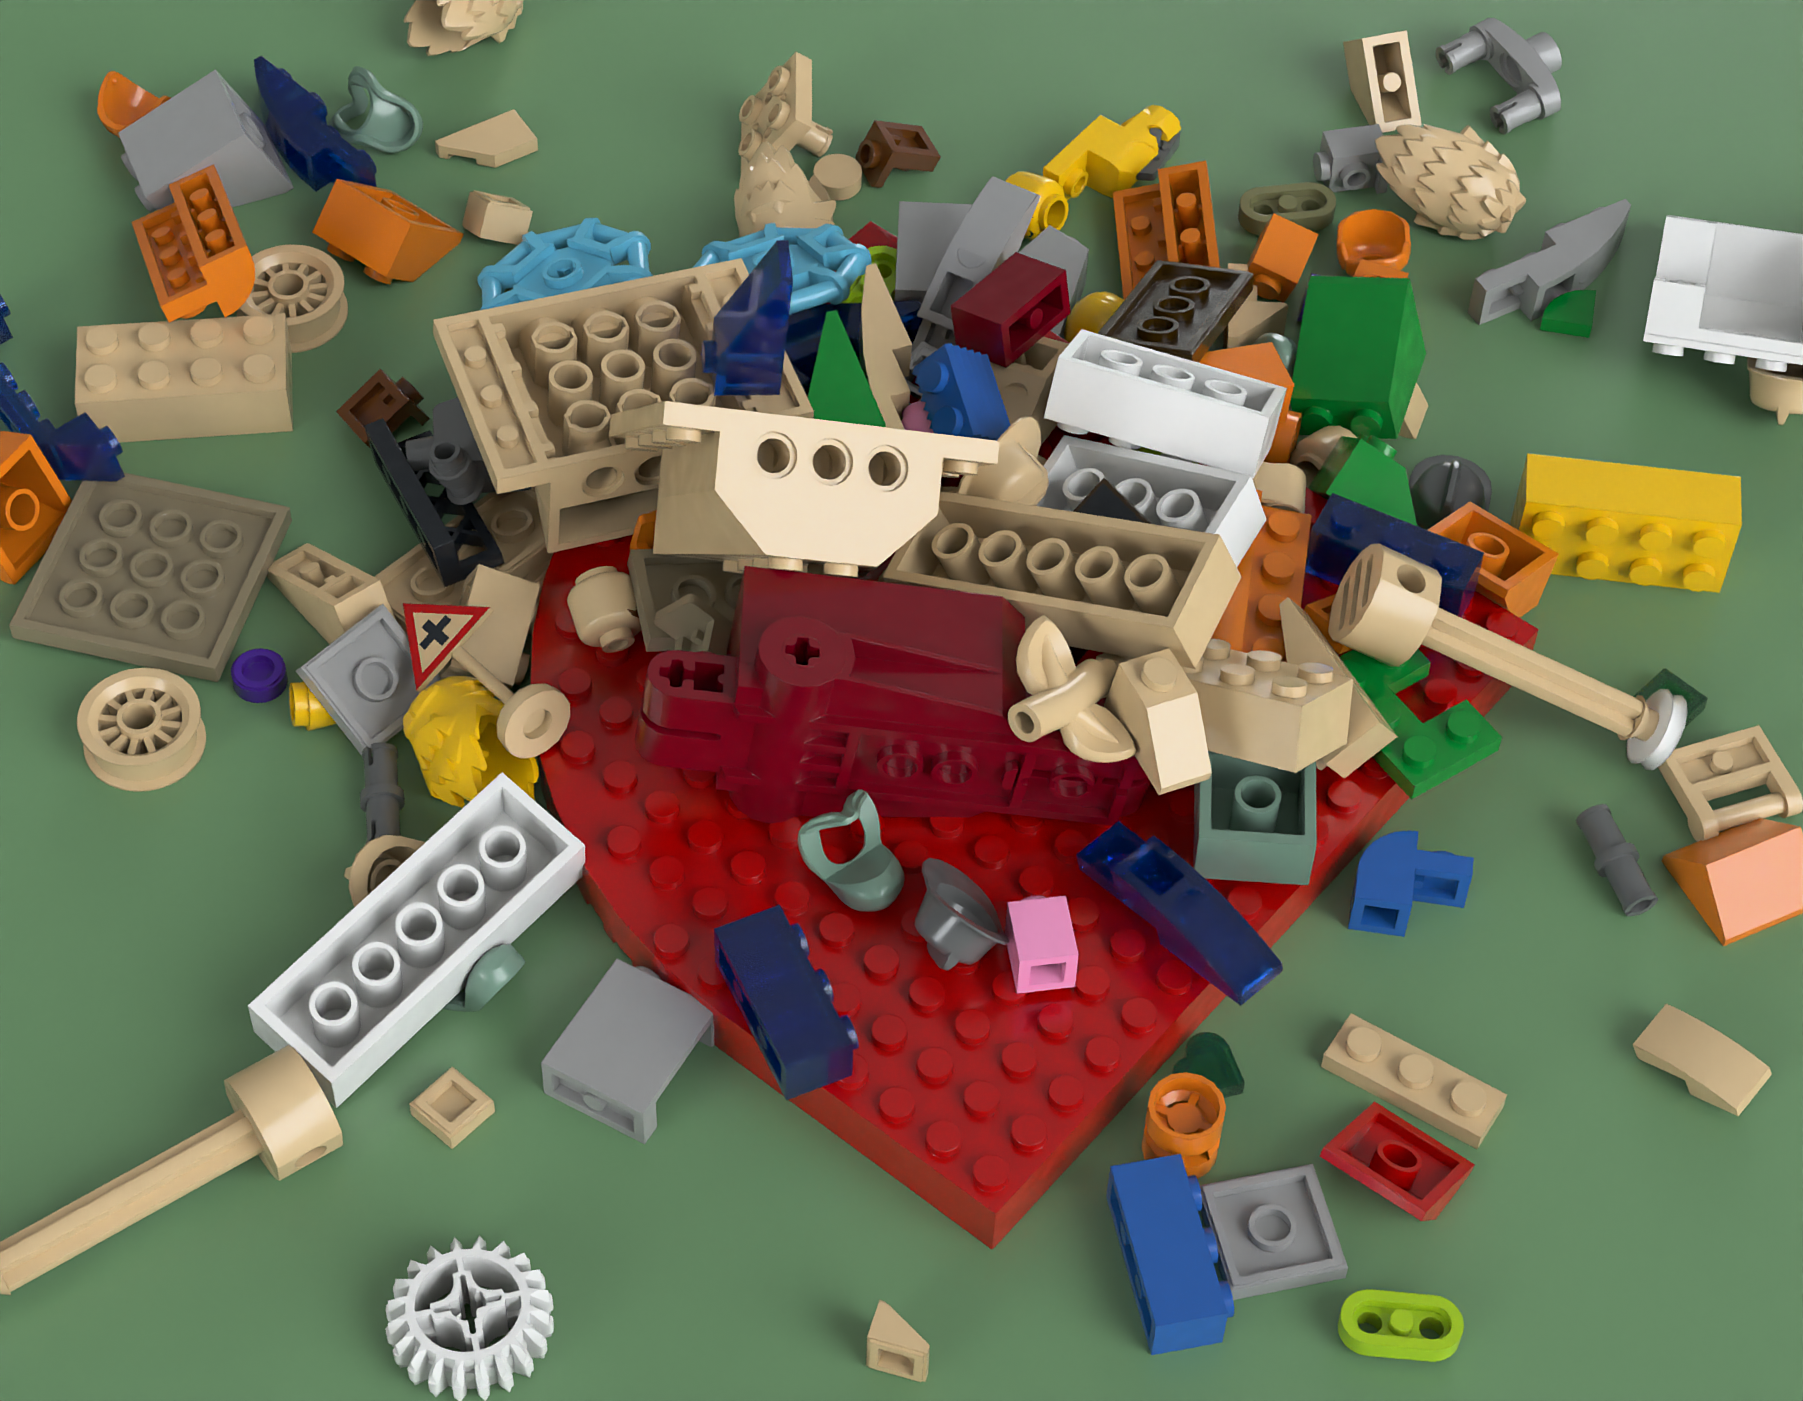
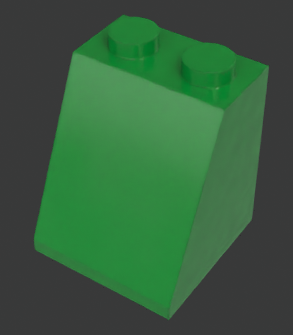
(1357, 355)

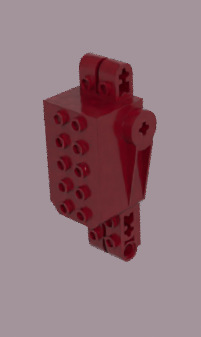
(869, 692)

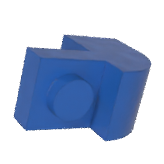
(1396, 874)

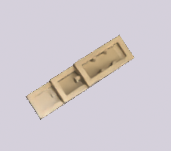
(884, 349)

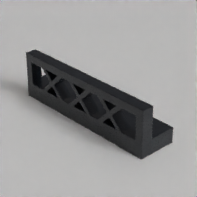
(426, 511)

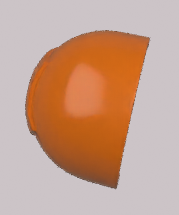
(124, 102)

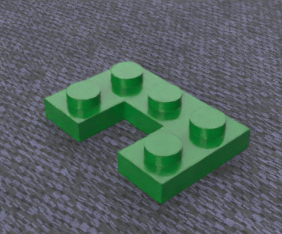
(1422, 751)

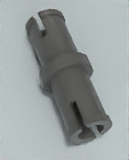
(381, 796)
(1616, 860)

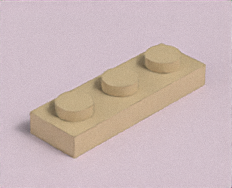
(1414, 1081)

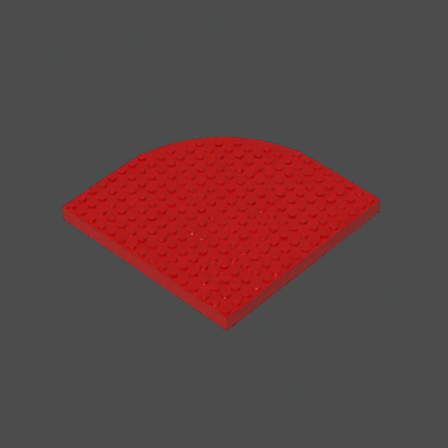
(955, 1074)

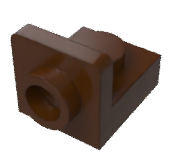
(895, 146)
(383, 399)

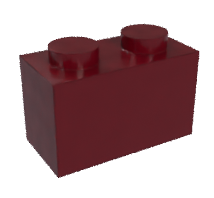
(1011, 308)

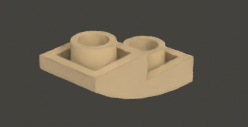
(1703, 1057)

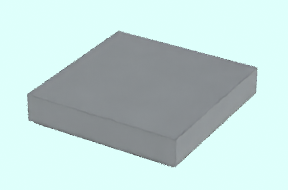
(365, 679)
(1272, 1231)

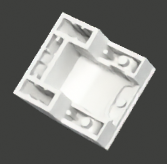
(1728, 293)

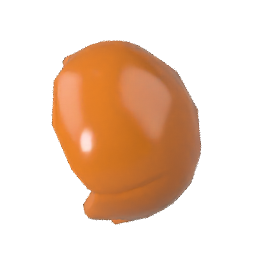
(1375, 237)

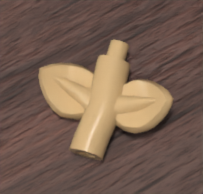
(1066, 697)

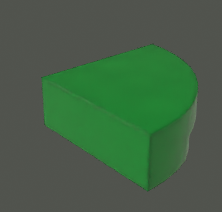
(1570, 313)

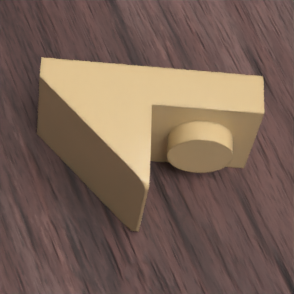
(1253, 318)

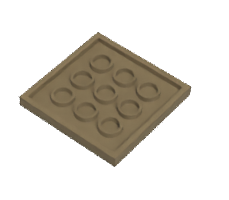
(152, 574)

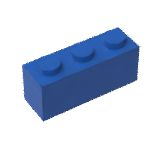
(1168, 1254)

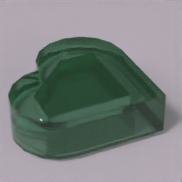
(1213, 1059)

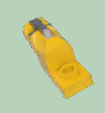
(1116, 155)

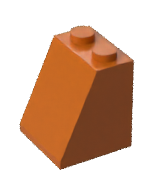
(30, 505)

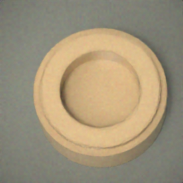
(839, 175)

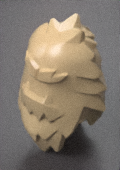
(459, 23)
(1451, 180)
(779, 193)

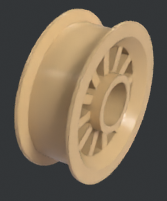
(304, 287)
(141, 729)

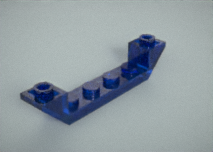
(74, 449)

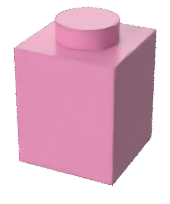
(1041, 944)

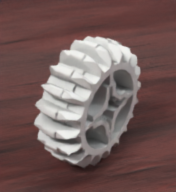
(515, 1302)

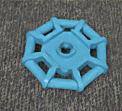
(813, 260)
(565, 263)

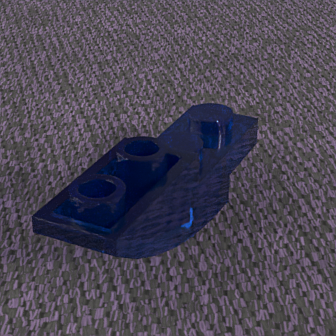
(301, 132)
(1184, 909)

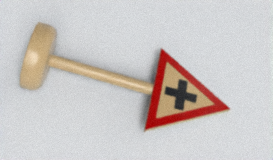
(529, 719)

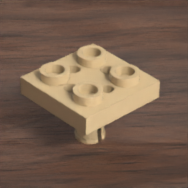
(783, 112)

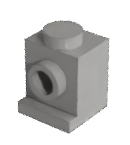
(1350, 159)

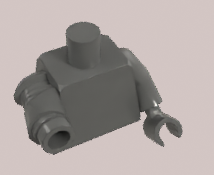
(452, 455)

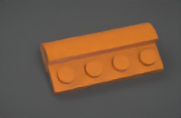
(1166, 223)
(196, 249)
(1269, 574)

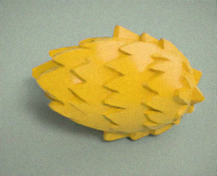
(457, 741)

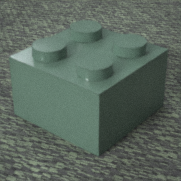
(1255, 822)

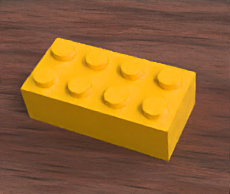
(1631, 521)

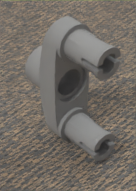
(1520, 62)

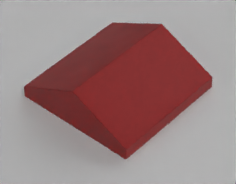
(1398, 1162)

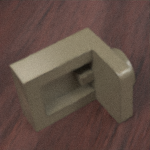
(695, 625)

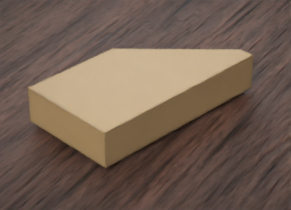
(491, 141)

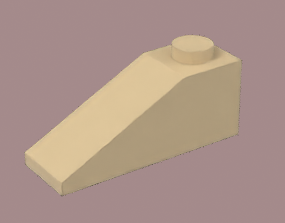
(327, 590)
(1367, 727)

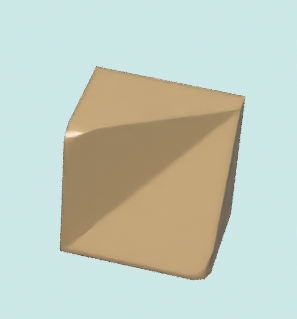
(496, 217)

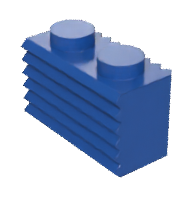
(961, 394)

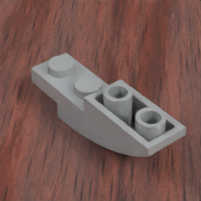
(982, 242)
(1568, 261)

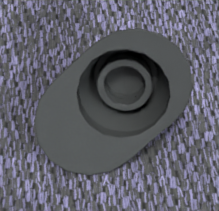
(1444, 485)
(956, 917)

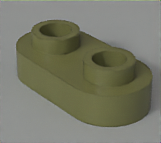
(1302, 203)

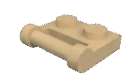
(1724, 768)

